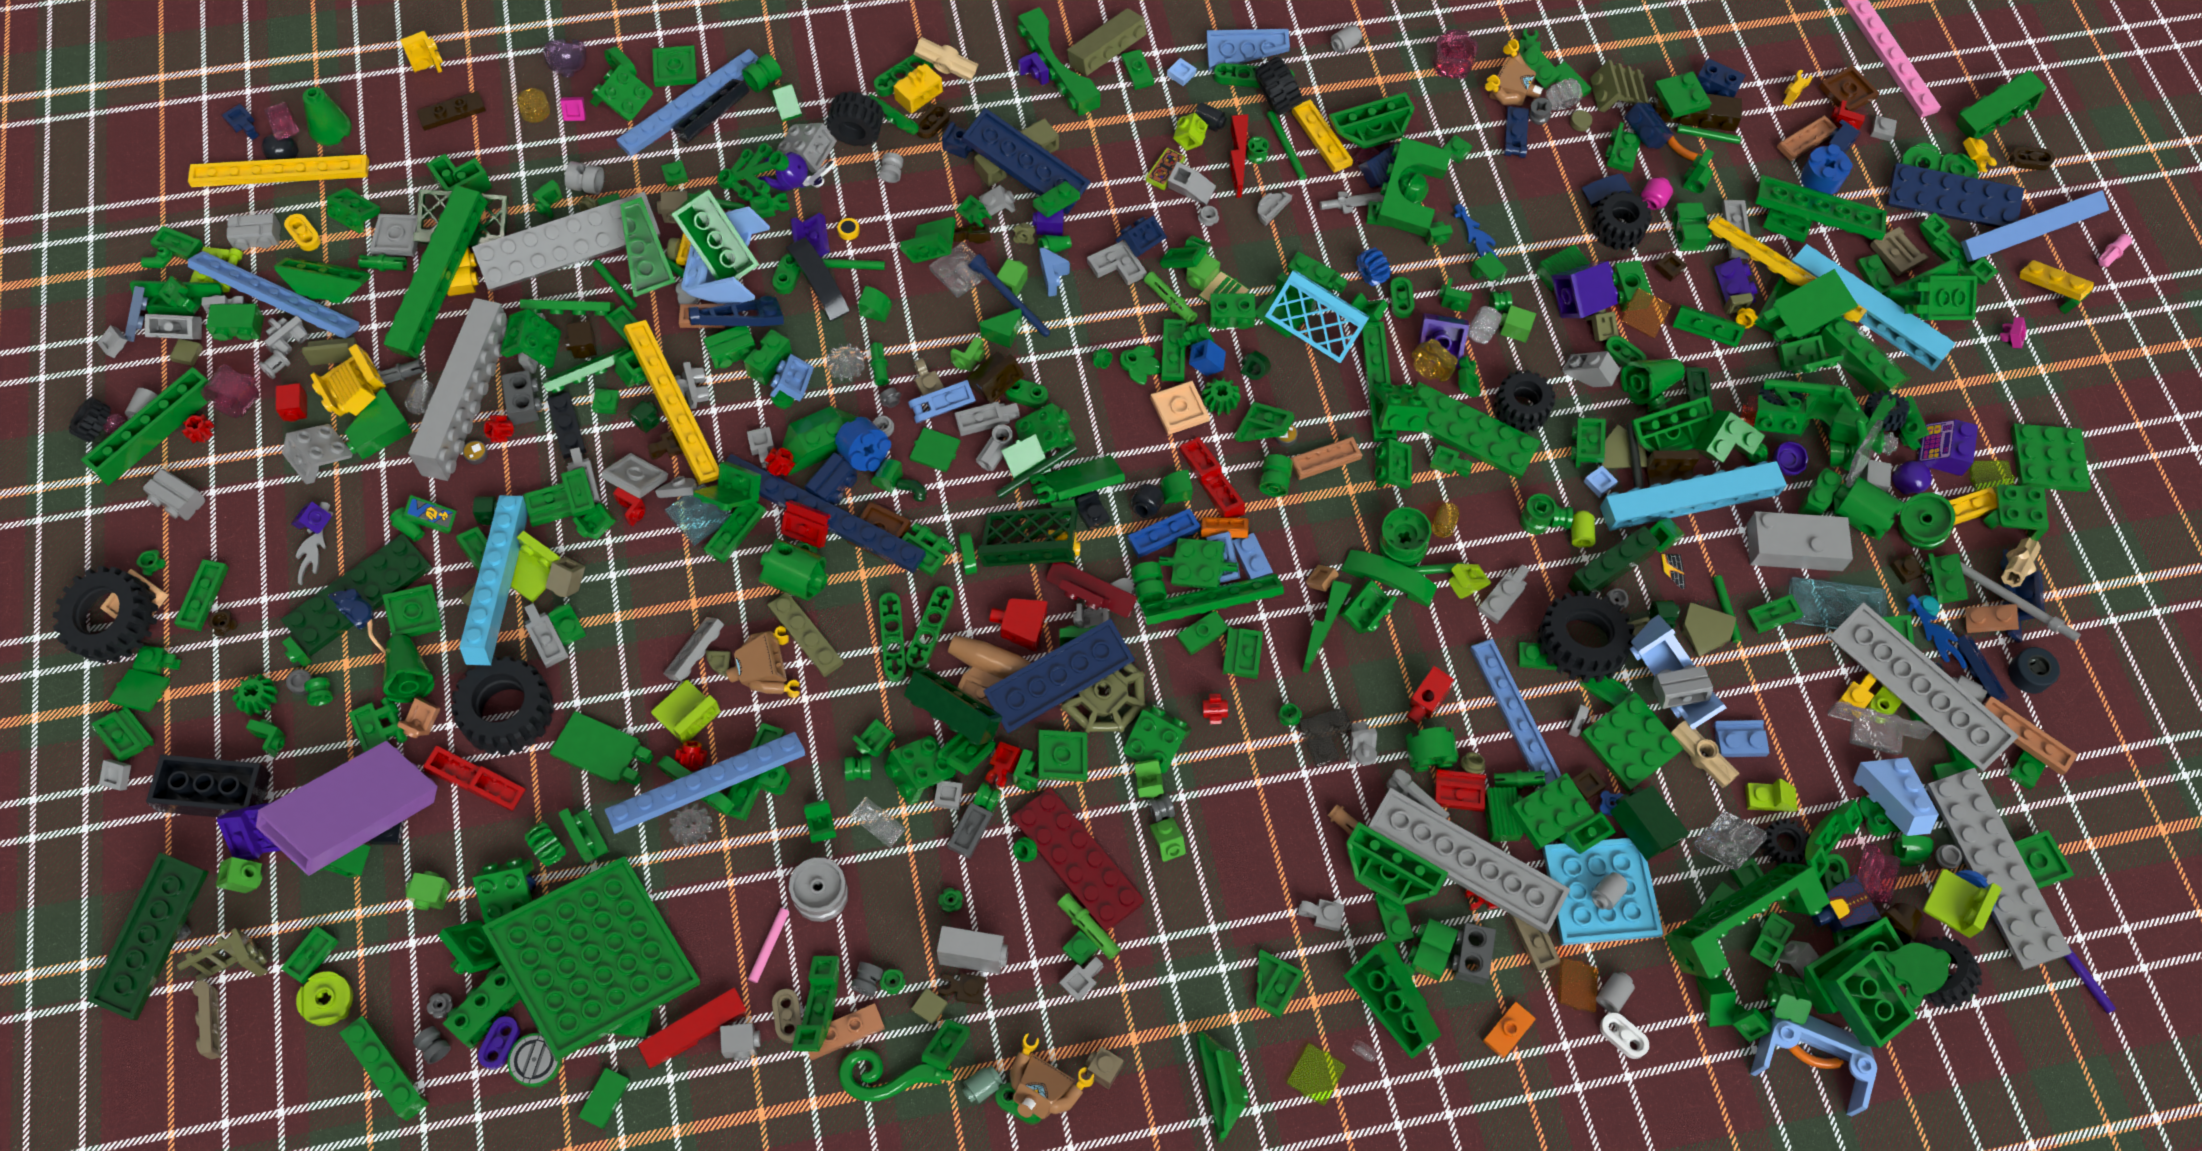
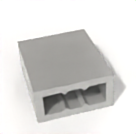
(972, 950)

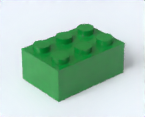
(1868, 998)

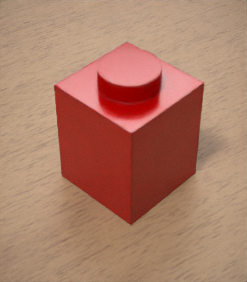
(291, 402)

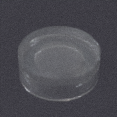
(1364, 1051)

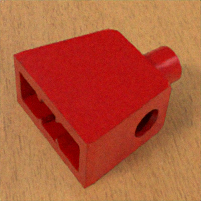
(1021, 621)
(1434, 689)

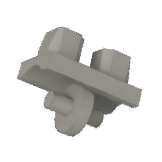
(283, 331)
(687, 384)
(1362, 744)

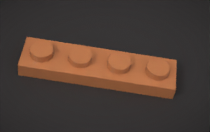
(2033, 739)

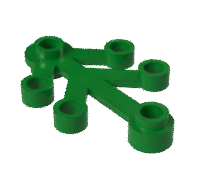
(729, 177)

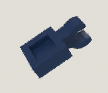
(241, 119)

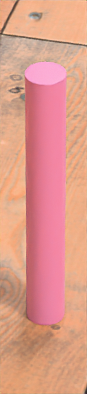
(768, 945)

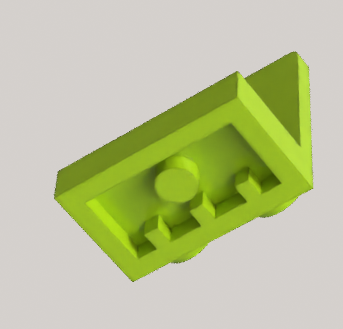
(532, 567)
(686, 711)
(1961, 903)

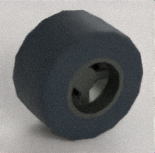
(2034, 670)

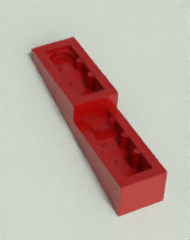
(1237, 157)
(1211, 478)
(473, 778)
(692, 1028)

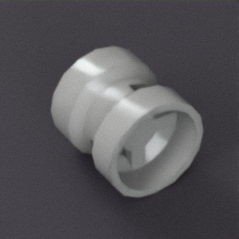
(890, 171)

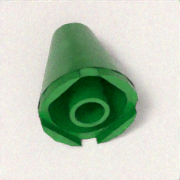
(324, 118)
(1650, 378)
(405, 671)

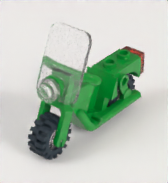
(1780, 410)

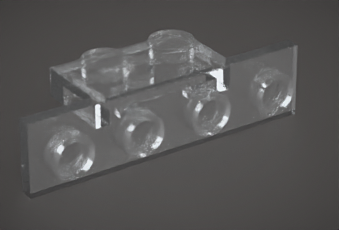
(1877, 729)

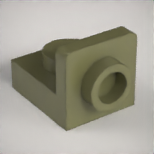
(1603, 325)

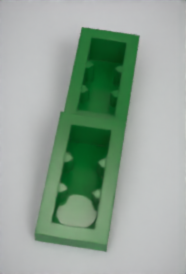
(1337, 597)

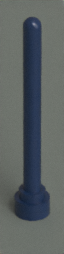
(979, 265)

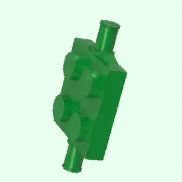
(1198, 563)

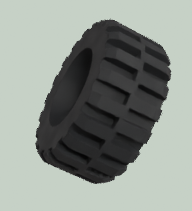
(515, 731)

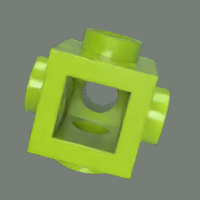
(1190, 131)

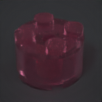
(1454, 54)
(231, 391)

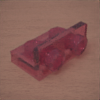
(1878, 873)

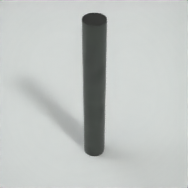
(1635, 457)

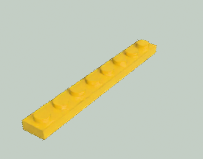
(278, 170)
(1775, 262)
(672, 402)

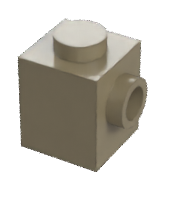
(670, 202)
(565, 577)
(1104, 1067)

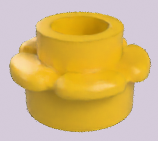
(1742, 319)

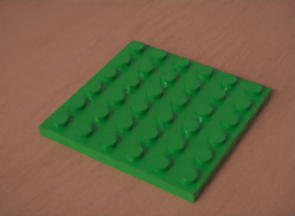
(590, 957)

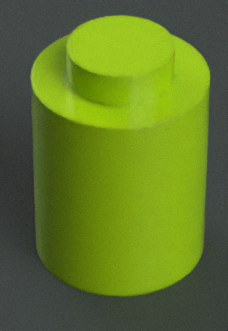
(1583, 529)

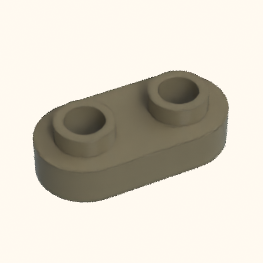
(786, 1016)

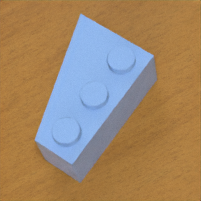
(1899, 792)

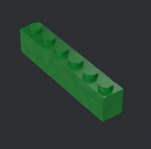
(147, 428)

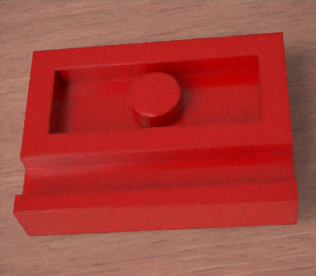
(805, 524)
(1460, 790)

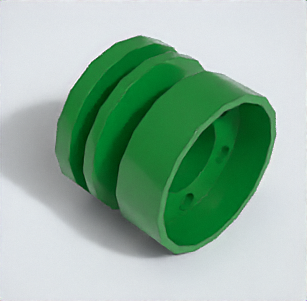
(1409, 526)

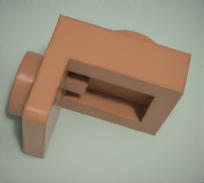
(419, 719)

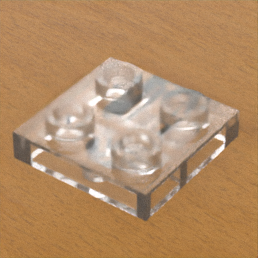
(954, 270)
(1730, 840)

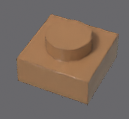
(1322, 578)

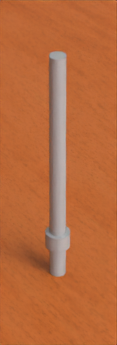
(2054, 623)

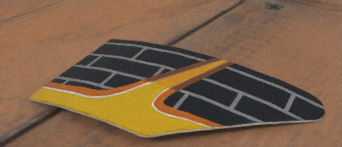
(1674, 568)

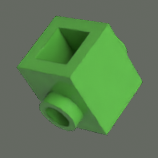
(239, 875)
(427, 890)

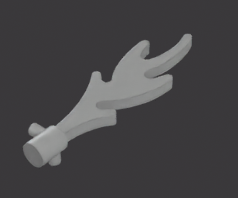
(310, 547)

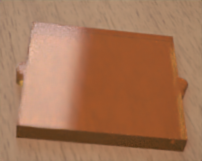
(1645, 313)
(1577, 985)

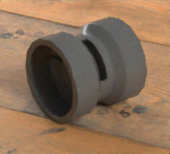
(867, 979)
(431, 1045)

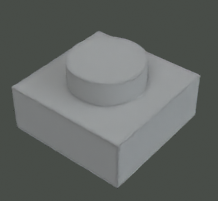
(1883, 128)
(112, 341)
(115, 774)
(948, 795)

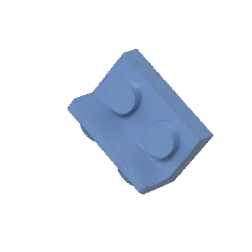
(791, 377)

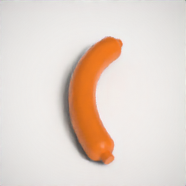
(1681, 150)
(1824, 1063)

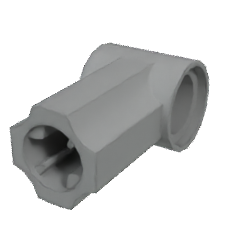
(991, 453)

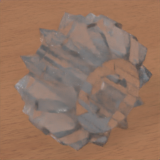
(1564, 94)
(1484, 324)
(845, 362)
(695, 831)

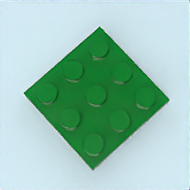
(2050, 457)
(1631, 741)

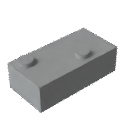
(1799, 541)

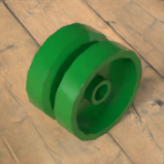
(1920, 533)

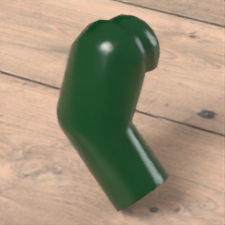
(914, 486)

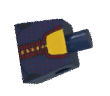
(1848, 907)

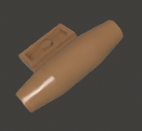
(988, 665)

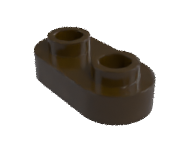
(931, 122)
(2032, 158)

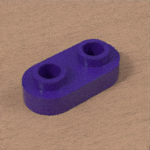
(498, 1043)

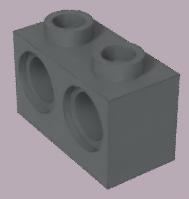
(517, 398)
(1479, 955)

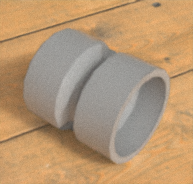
(586, 178)

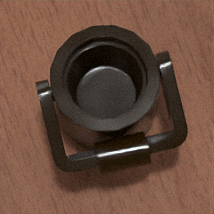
(1905, 921)

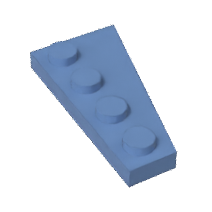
(1244, 45)

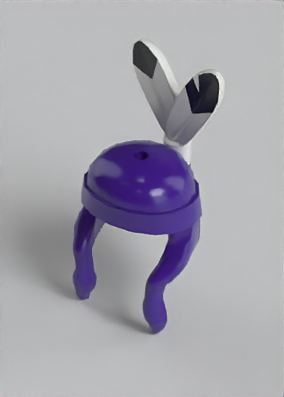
(796, 174)

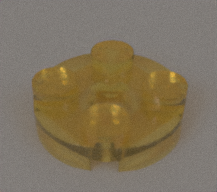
(1444, 361)

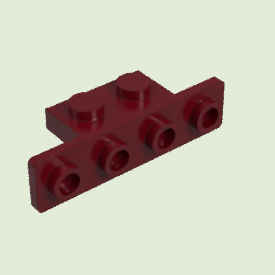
(1092, 589)

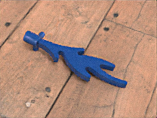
(1480, 237)
(1939, 632)

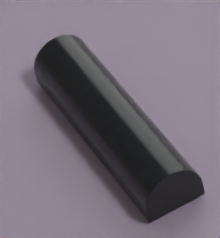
(710, 110)

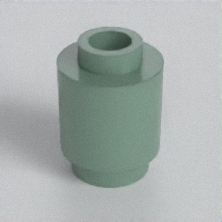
(982, 1084)

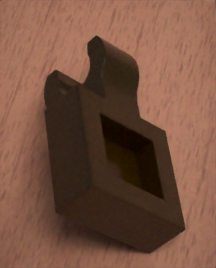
(668, 444)

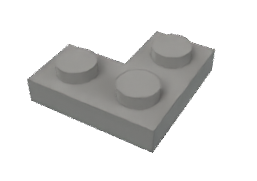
(1118, 258)

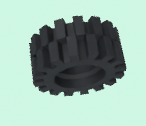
(89, 419)
(1794, 833)

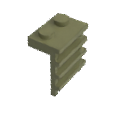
(1617, 83)
(237, 945)

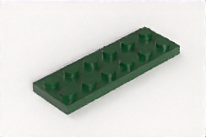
(382, 573)
(147, 936)

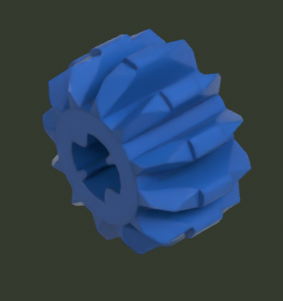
(1373, 266)

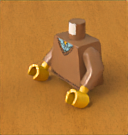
(1514, 79)
(761, 664)
(1041, 1086)

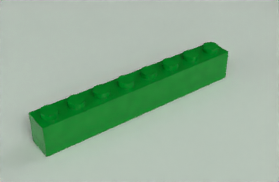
(435, 272)

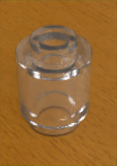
(419, 396)

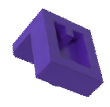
(1034, 64)
(312, 517)

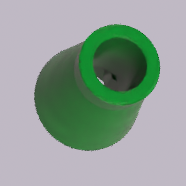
(1054, 243)
(407, 527)

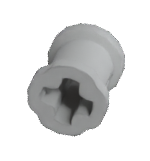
(274, 364)

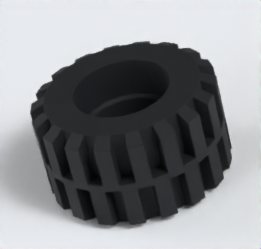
(1278, 85)
(855, 118)
(1625, 207)
(1530, 387)
(1965, 979)

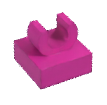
(573, 108)
(2016, 332)

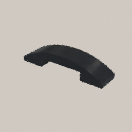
(819, 278)

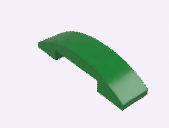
(1947, 248)
(1391, 574)
(1840, 821)
(819, 1006)

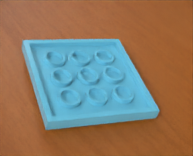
(1579, 918)

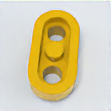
(302, 232)

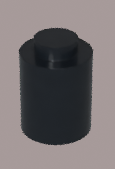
(1211, 116)

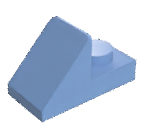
(1052, 267)

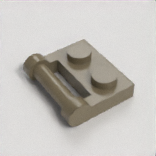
(1898, 252)

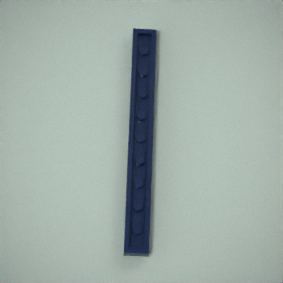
(840, 522)

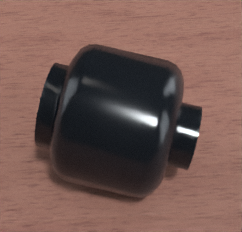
(1147, 500)

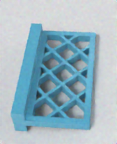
(1325, 298)

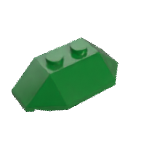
(1374, 121)
(321, 279)
(1902, 298)
(1674, 427)
(814, 437)
(1391, 868)
(1222, 1083)

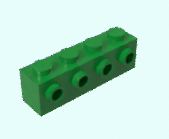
(482, 1008)

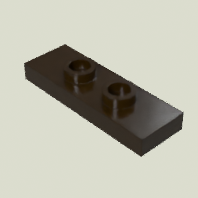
(451, 110)

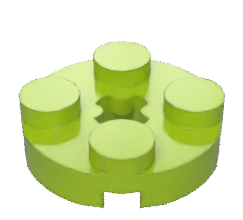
(335, 1010)

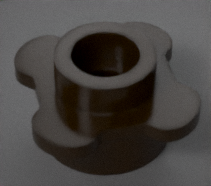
(220, 617)

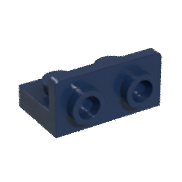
(1143, 236)

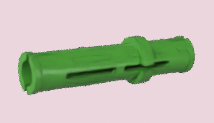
(1186, 314)
(1084, 921)

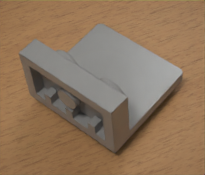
(809, 141)
(312, 448)

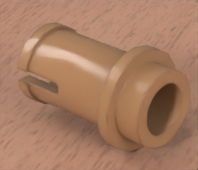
(1343, 819)

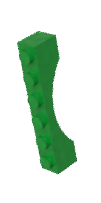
(1078, 90)

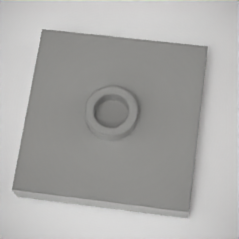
(394, 235)
(634, 475)

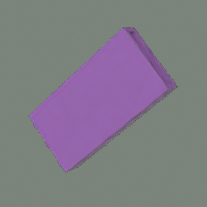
(346, 807)

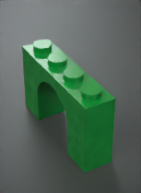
(1395, 208)

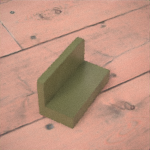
(328, 351)

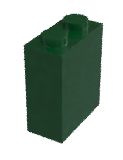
(1648, 821)

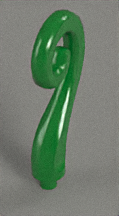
(917, 1074)

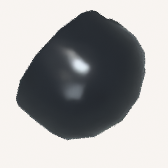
(279, 149)

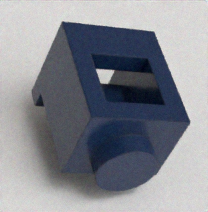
(1844, 136)
(952, 141)

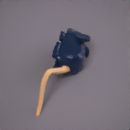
(356, 610)

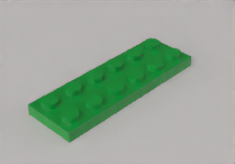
(1821, 207)
(1477, 433)

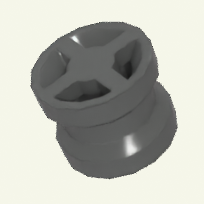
(1540, 116)
(1161, 807)

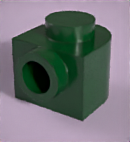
(1255, 365)
(644, 416)
(484, 509)
(1666, 609)

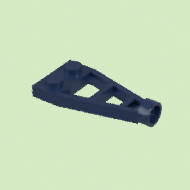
(766, 307)

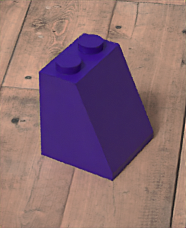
(1585, 290)

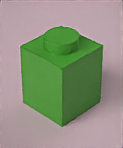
(1204, 273)
(1013, 275)
(1517, 323)

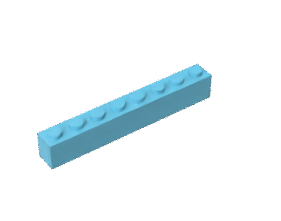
(1883, 314)
(1692, 495)
(494, 581)

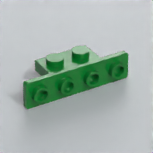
(159, 306)

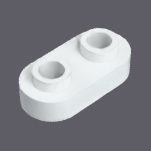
(1624, 1034)

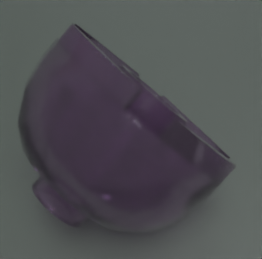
(565, 57)

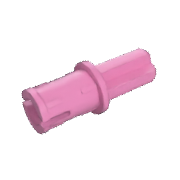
(2114, 250)

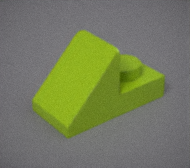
(1468, 579)
(1771, 797)

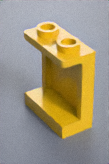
(360, 360)

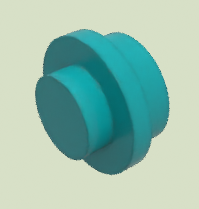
(1929, 604)

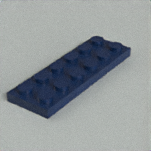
(1020, 156)
(1954, 196)
(1059, 675)

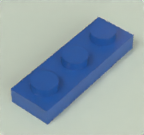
(1164, 533)

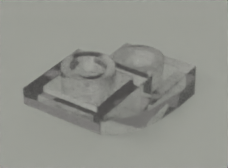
(877, 822)

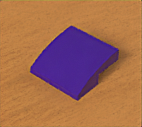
(242, 835)

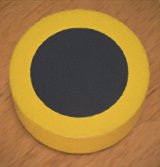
(848, 229)

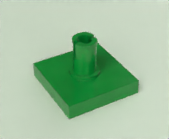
(469, 948)

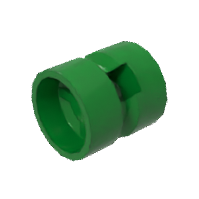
(761, 73)
(1840, 453)
(1276, 475)
(1538, 514)
(1149, 582)

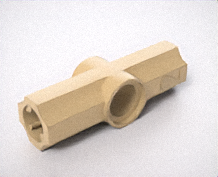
(946, 59)
(2021, 562)
(1715, 764)

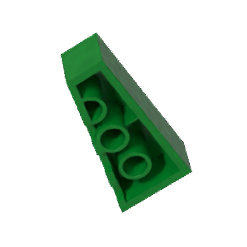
(1999, 107)
(644, 252)
(1393, 997)

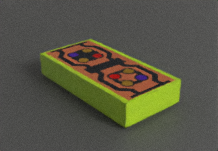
(1163, 168)

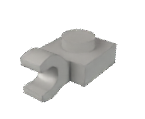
(761, 443)
(1326, 913)
(1079, 981)

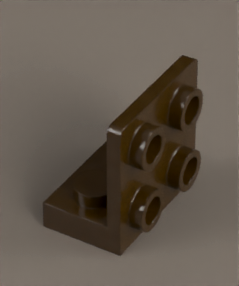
(995, 376)
(1670, 465)

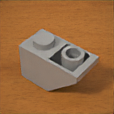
(1191, 184)
(1593, 368)

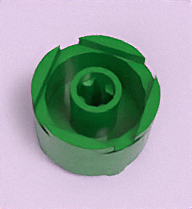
(1432, 748)

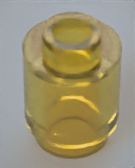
(1445, 520)

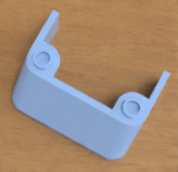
(699, 280)
(1663, 651)
(1828, 1039)

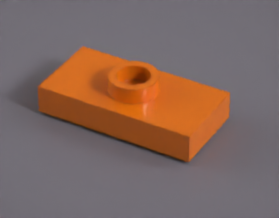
(1236, 526)
(1509, 1030)

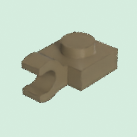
(926, 381)

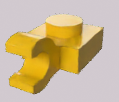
(1795, 90)
(1978, 151)
(1859, 694)

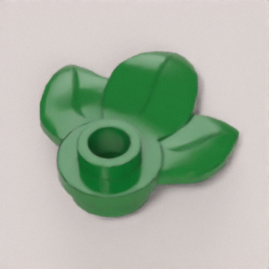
(1142, 364)
(1876, 821)

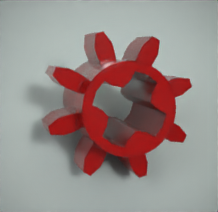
(198, 428)
(498, 428)
(779, 461)
(1215, 708)
(691, 755)

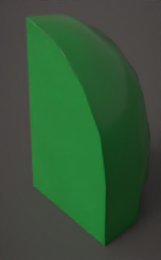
(1912, 849)

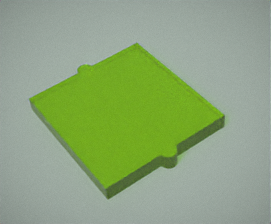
(1990, 474)
(1316, 1074)

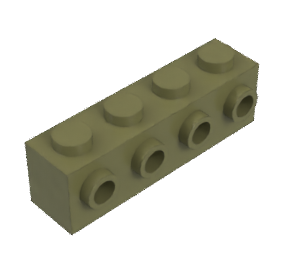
(1106, 42)

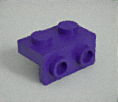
(814, 231)
(1734, 279)

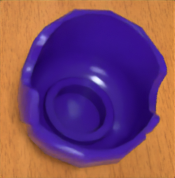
(1791, 458)
(1912, 477)

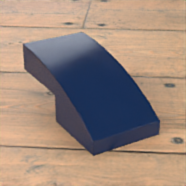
(1597, 190)

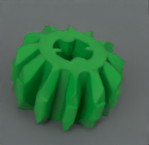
(1221, 396)
(255, 695)
(545, 843)

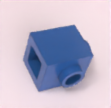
(1207, 357)

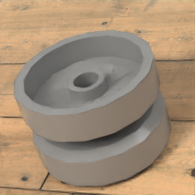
(823, 876)

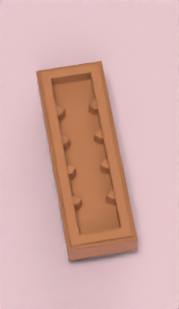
(1807, 138)
(1326, 458)
(850, 1029)

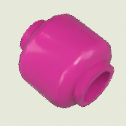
(1657, 193)

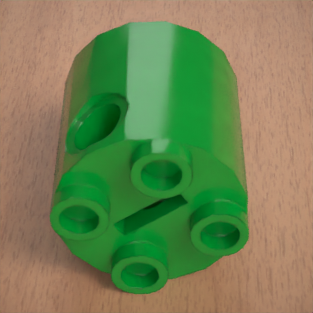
(1867, 507)
(793, 570)

